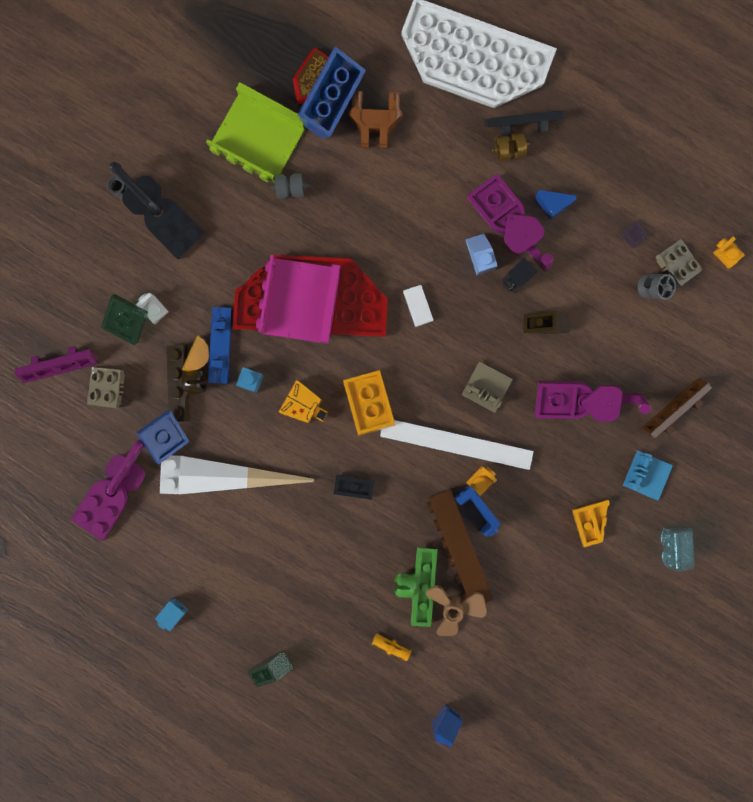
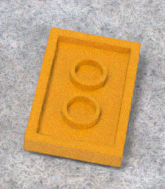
(369, 403)

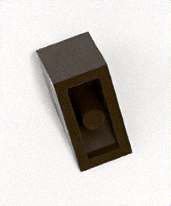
(546, 323)

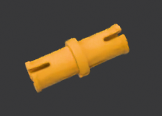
(391, 647)

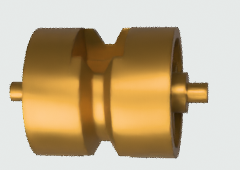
(511, 146)

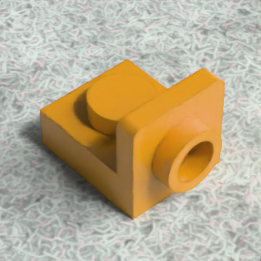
(728, 252)
(481, 480)

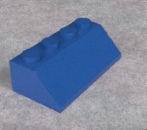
(331, 94)

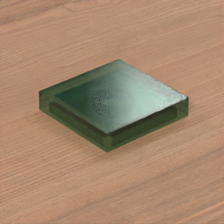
(124, 319)

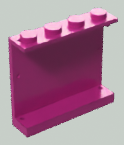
(298, 300)

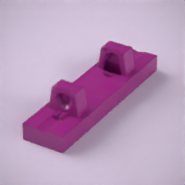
(41, 369)

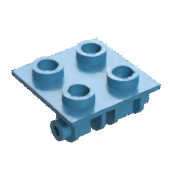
(647, 475)

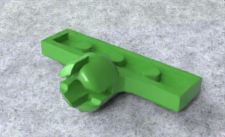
(416, 585)

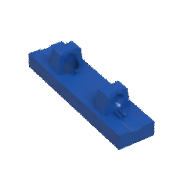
(220, 345)

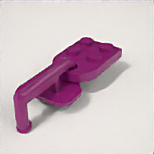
(497, 203)
(563, 401)
(100, 505)

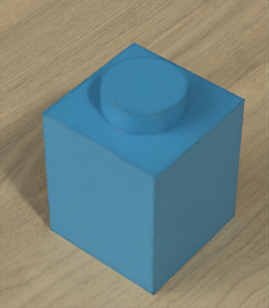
(249, 380)
(171, 614)

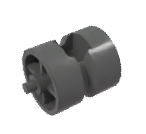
(293, 186)
(656, 286)

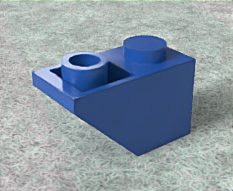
(446, 726)

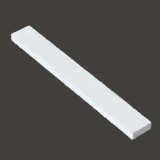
(459, 444)

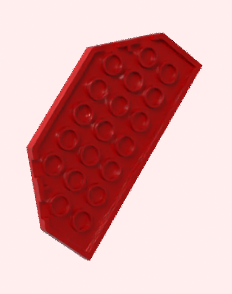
(358, 305)

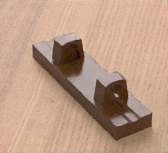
(688, 398)

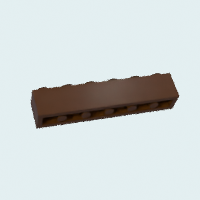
(459, 544)

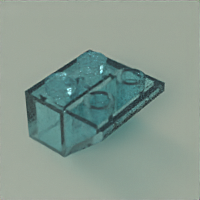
(678, 548)

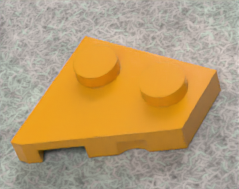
(591, 522)

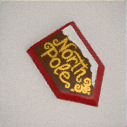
(308, 74)

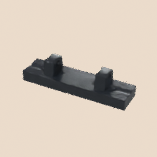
(542, 119)

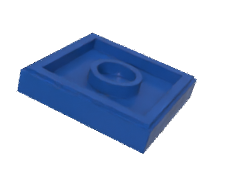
(163, 437)

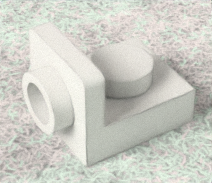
(155, 308)

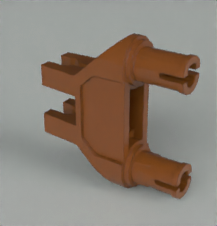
(375, 121)

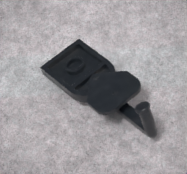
(145, 198)

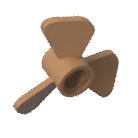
(472, 606)

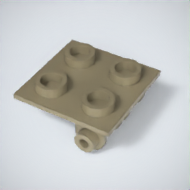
(679, 263)
(105, 387)
(487, 387)

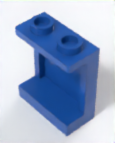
(492, 524)

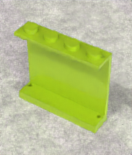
(258, 134)

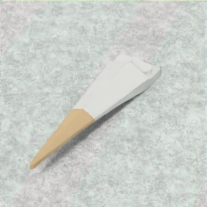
(197, 475)

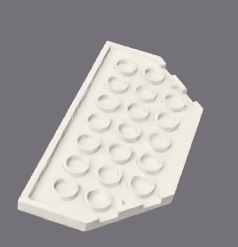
(473, 55)

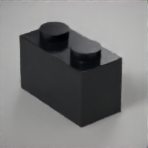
(518, 276)

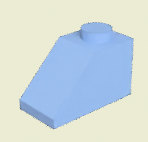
(481, 254)

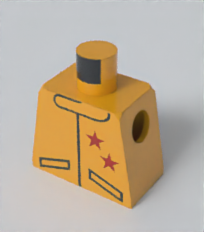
(302, 404)

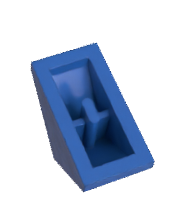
(553, 203)

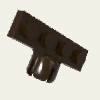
(181, 382)

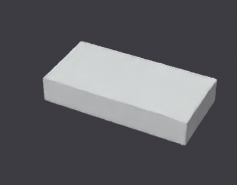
(418, 305)

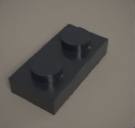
(353, 487)

